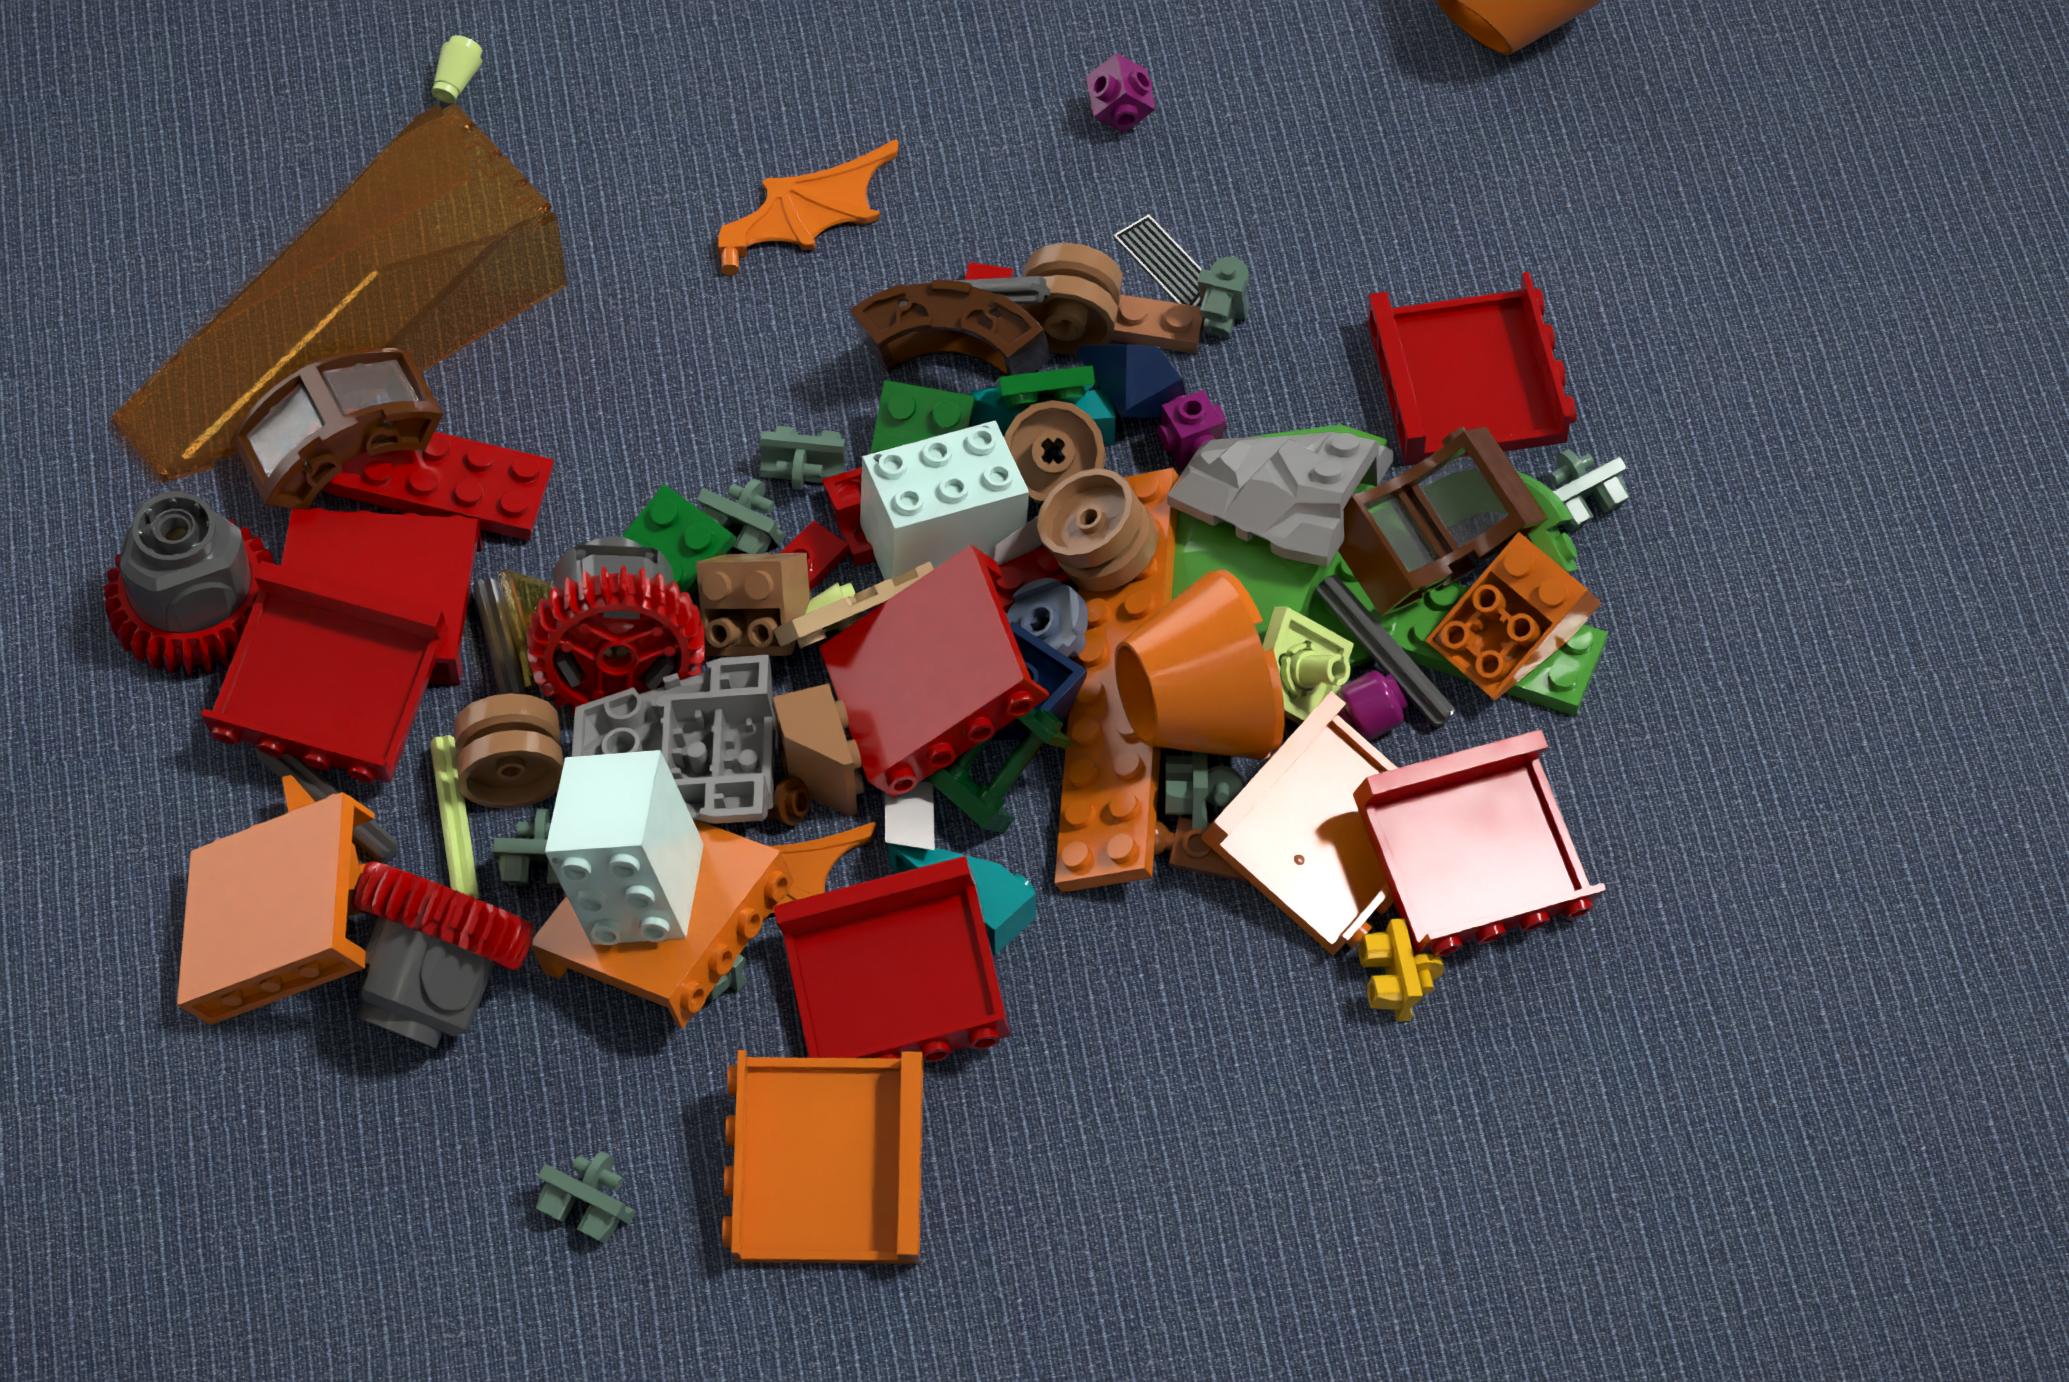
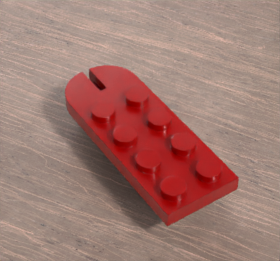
(450, 479)

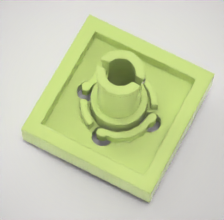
(1307, 668)

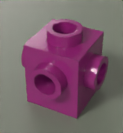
(1120, 93)
(1189, 423)

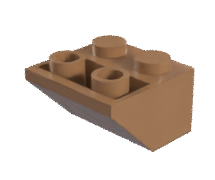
(748, 598)
(817, 746)

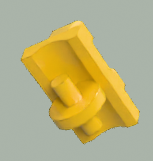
(1406, 974)

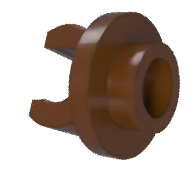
(790, 801)

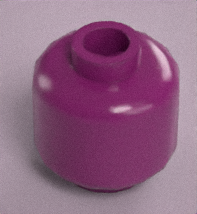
(1372, 704)

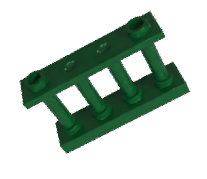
(986, 802)

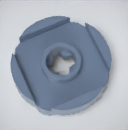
(1062, 607)

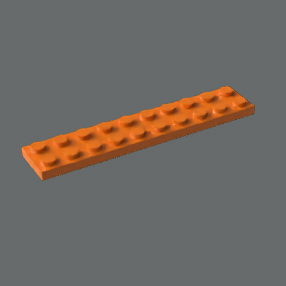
(1108, 770)

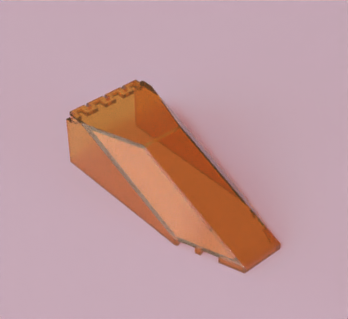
(405, 256)

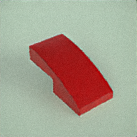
(844, 498)

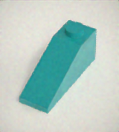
(1005, 898)

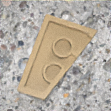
(846, 611)

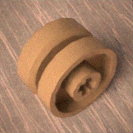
(1082, 295)
(1050, 426)
(1097, 529)
(508, 751)

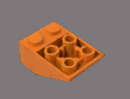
(1512, 618)

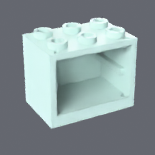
(940, 498)
(625, 847)

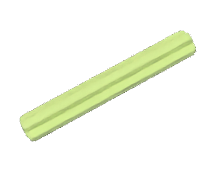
(453, 817)

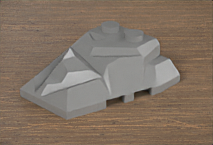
(1281, 488)
(709, 728)

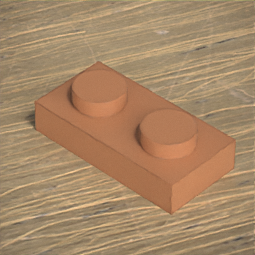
(1158, 324)

